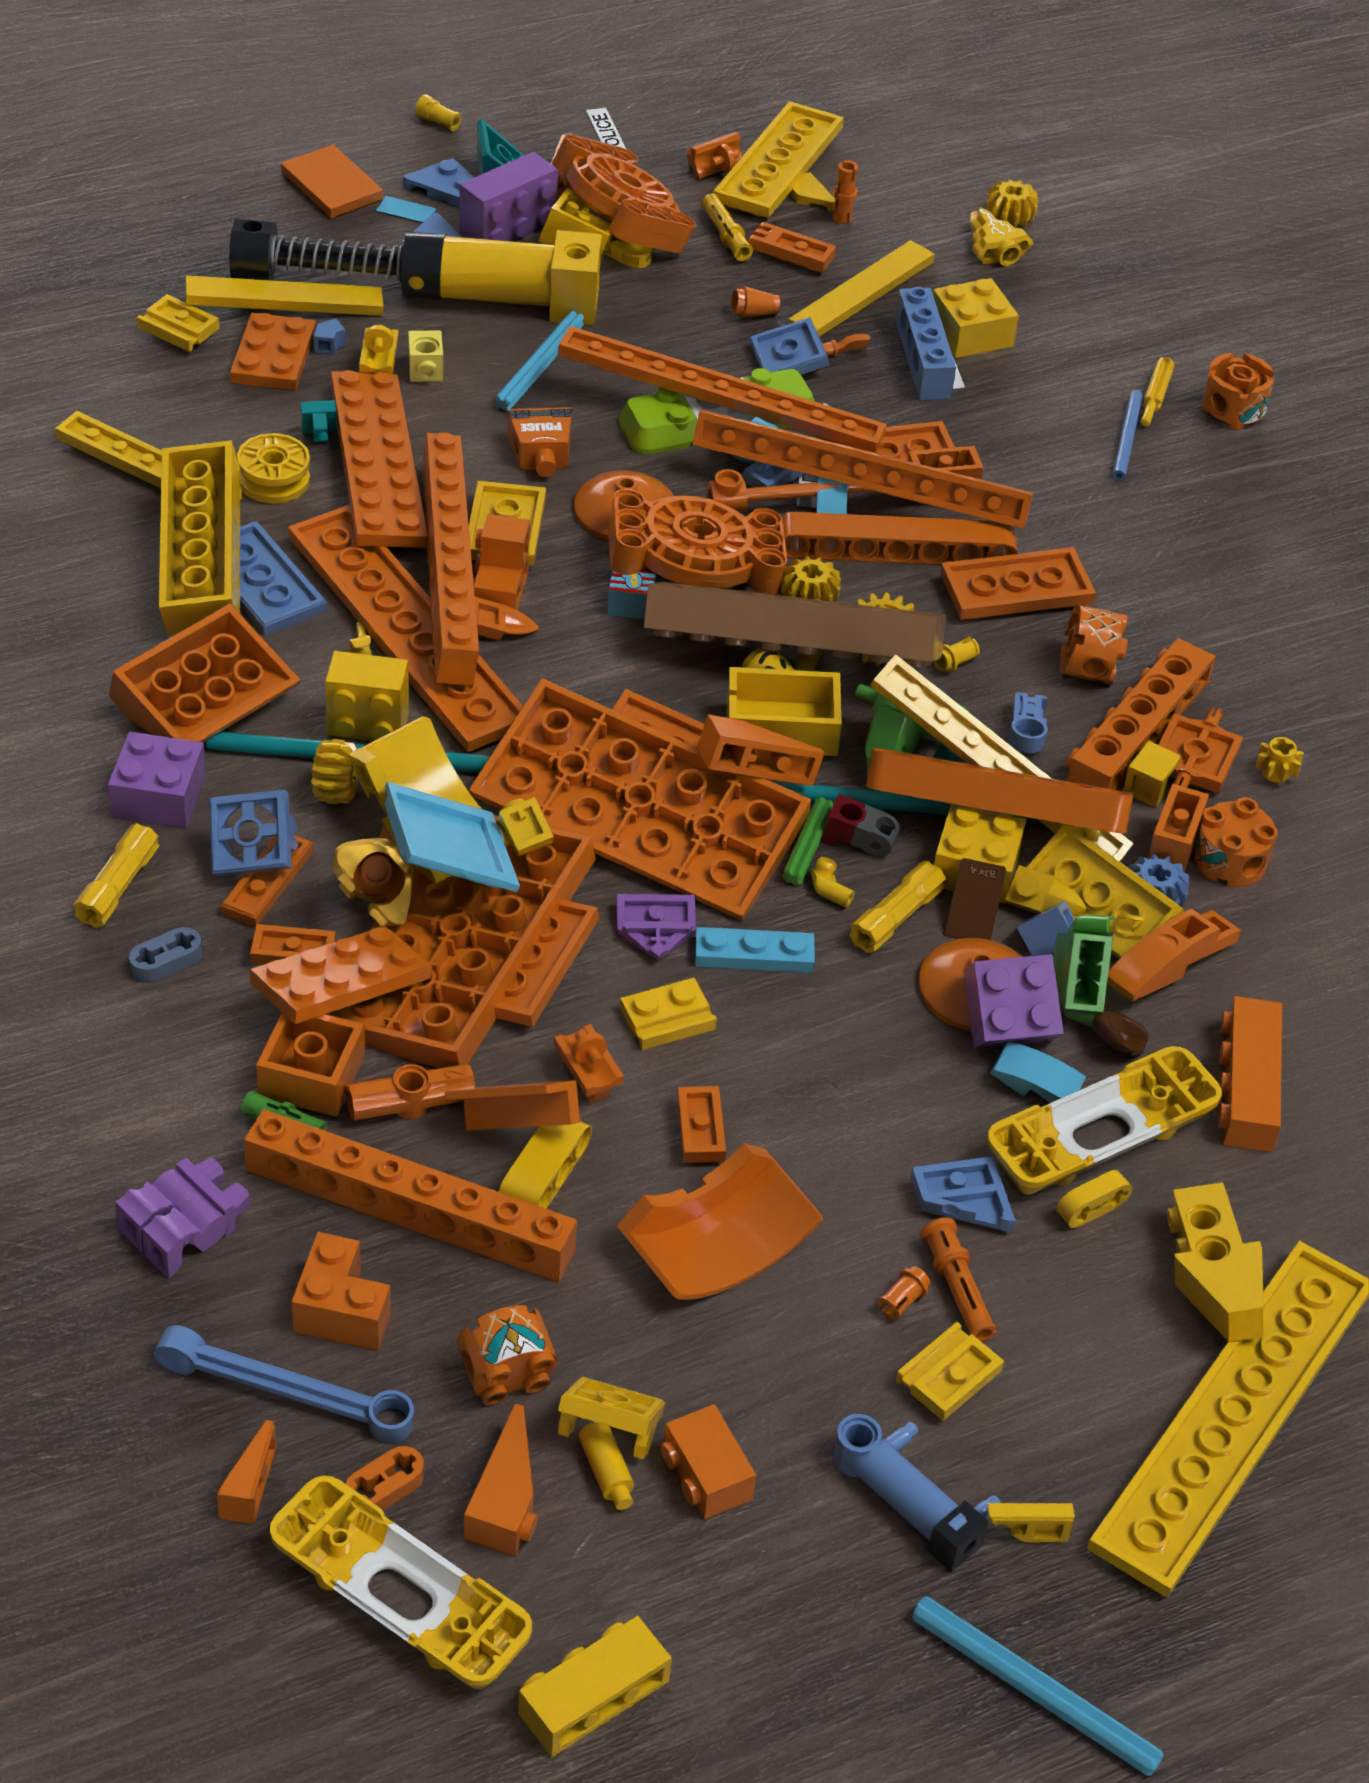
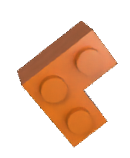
(502, 560)
(334, 1300)

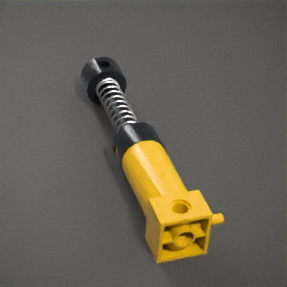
(441, 265)

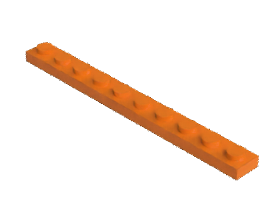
(722, 389)
(863, 468)

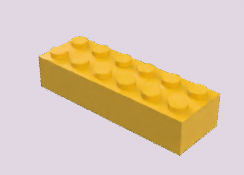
(199, 533)

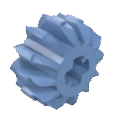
(1163, 876)

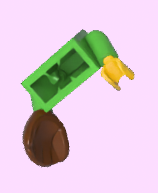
(1082, 977)

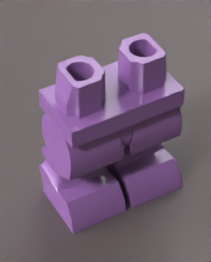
(180, 1210)

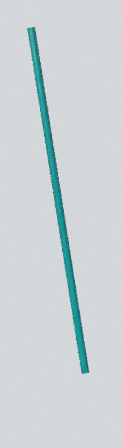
(474, 764)

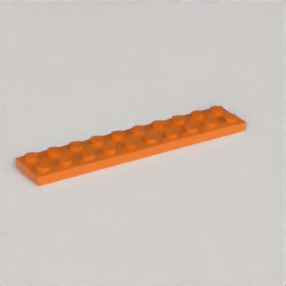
(400, 622)

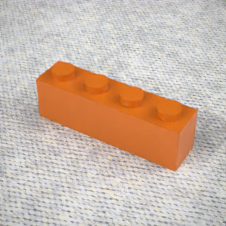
(1251, 1074)

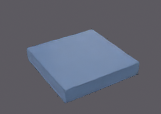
(790, 347)

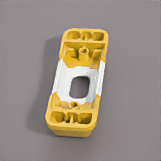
(1149, 1095)
(349, 1539)

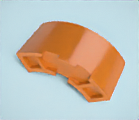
(724, 1230)

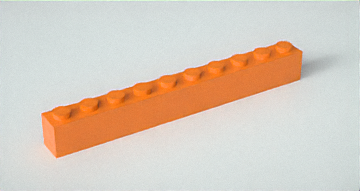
(449, 560)

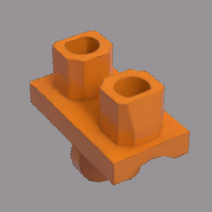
(714, 155)
(589, 1062)

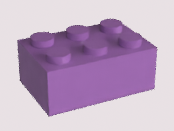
(508, 200)

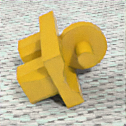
(378, 349)

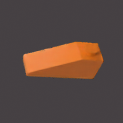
(757, 752)
(502, 1504)

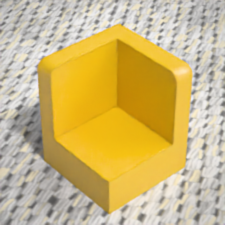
(1149, 773)

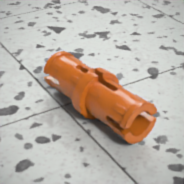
(845, 192)

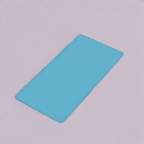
(405, 209)
(833, 499)

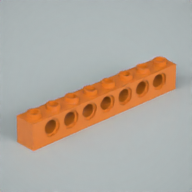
(411, 1195)

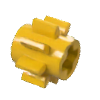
(1279, 759)

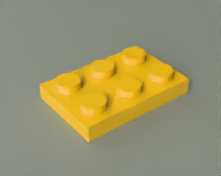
(508, 501)

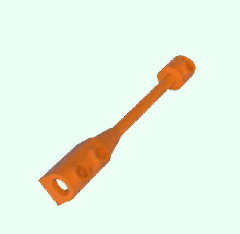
(731, 488)

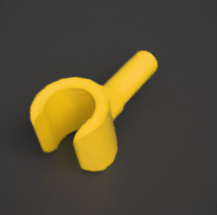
(360, 644)

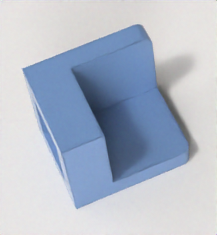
(1041, 930)

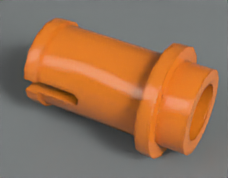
(912, 1284)

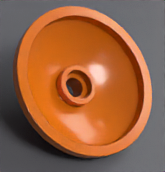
(596, 496)
(942, 976)

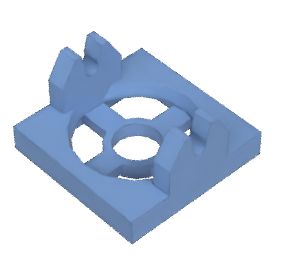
(220, 833)

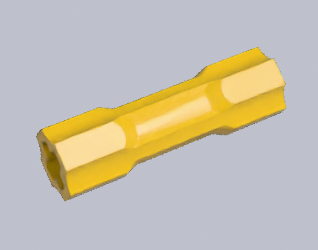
(102, 895)
(878, 923)

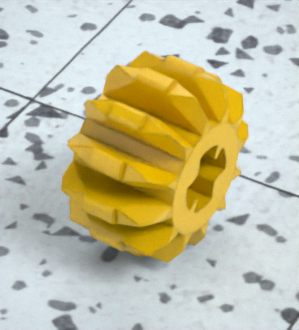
(1012, 202)
(811, 580)
(333, 772)

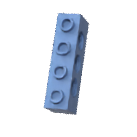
(925, 344)

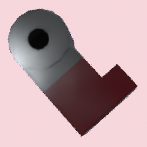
(861, 827)

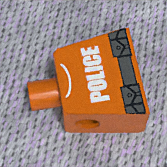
(540, 438)

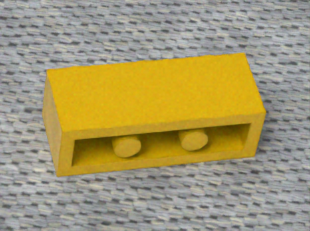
(593, 1685)

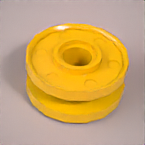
(274, 468)

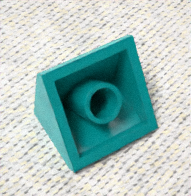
(493, 148)

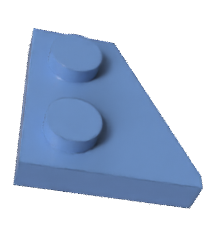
(440, 181)
(964, 1191)

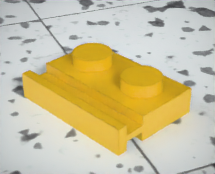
(178, 322)
(667, 1013)
(950, 1371)

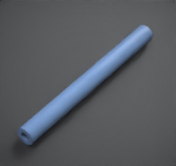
(1127, 435)

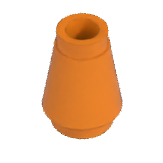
(753, 302)

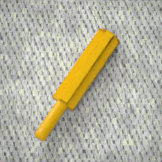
(1157, 388)

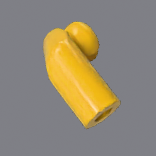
(826, 885)

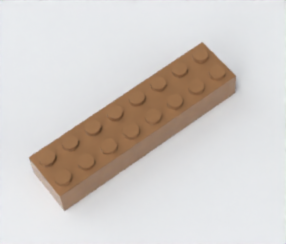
(794, 621)

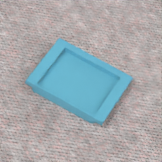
(449, 837)

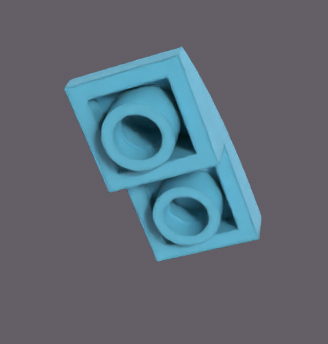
(1033, 1070)

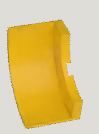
(413, 760)

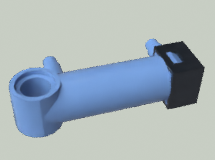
(951, 1529)

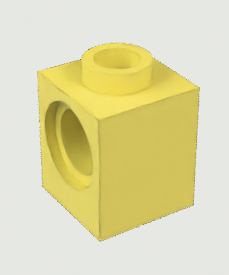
(425, 356)

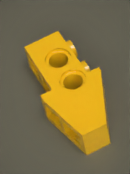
(1214, 1264)

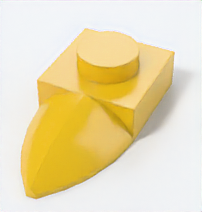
(1039, 891)

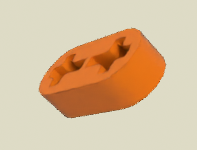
(384, 1482)

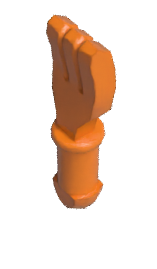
(850, 343)

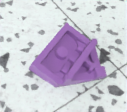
(656, 921)

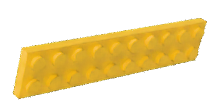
(1229, 1422)

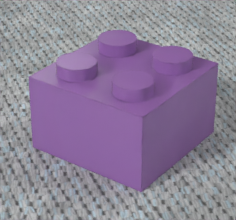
(157, 779)
(1013, 1001)

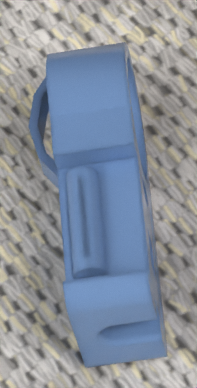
(1028, 719)

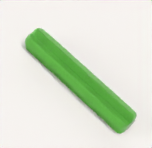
(807, 842)

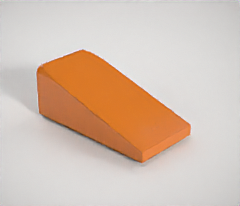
(244, 1486)

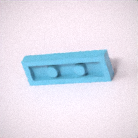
(754, 949)

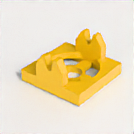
(613, 1408)

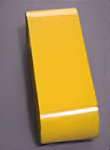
(546, 1163)

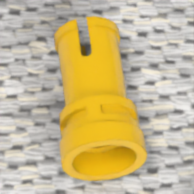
(433, 111)

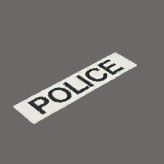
(605, 127)

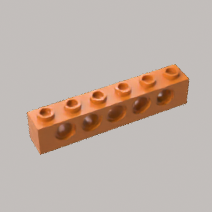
(1141, 715)

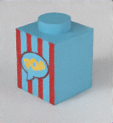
(629, 594)

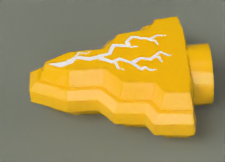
(997, 239)

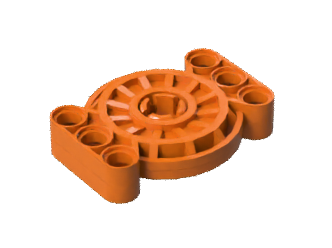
(626, 195)
(696, 541)

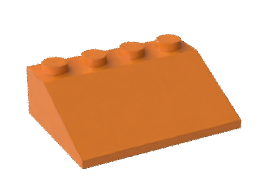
(201, 679)

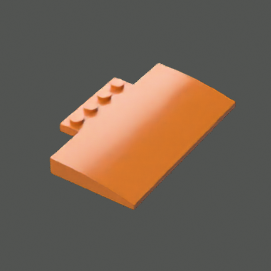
(645, 794)
(488, 953)

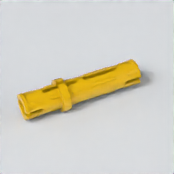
(738, 245)

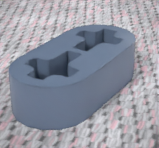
(165, 955)

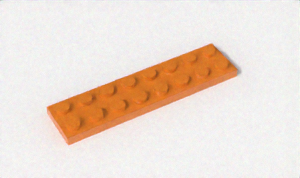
(378, 460)

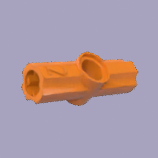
(407, 1092)

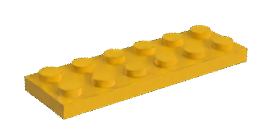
(778, 159)

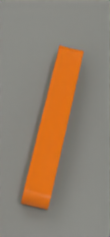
(894, 538)
(999, 790)

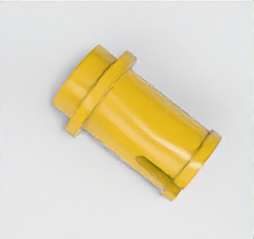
(957, 654)

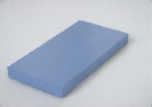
(271, 585)

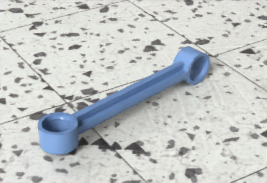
(185, 1350)

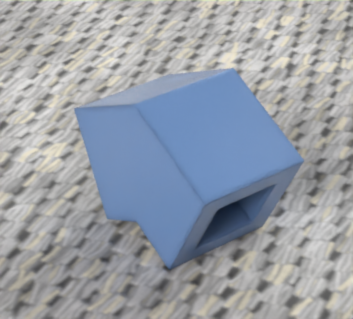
(329, 337)

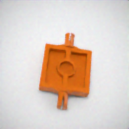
(1204, 750)

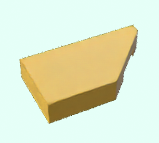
(810, 190)
(1034, 1520)

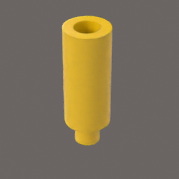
(607, 1464)

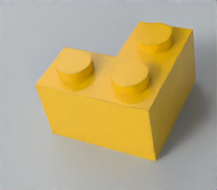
(573, 215)

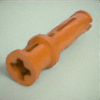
(952, 1263)

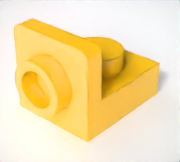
(525, 825)

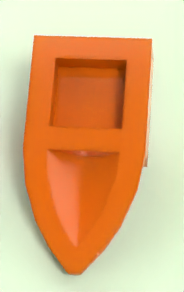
(499, 619)

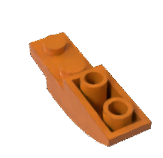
(1167, 951)

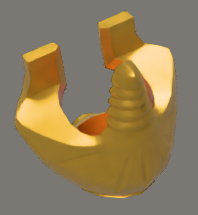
(375, 873)

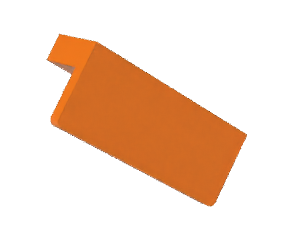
(519, 1105)

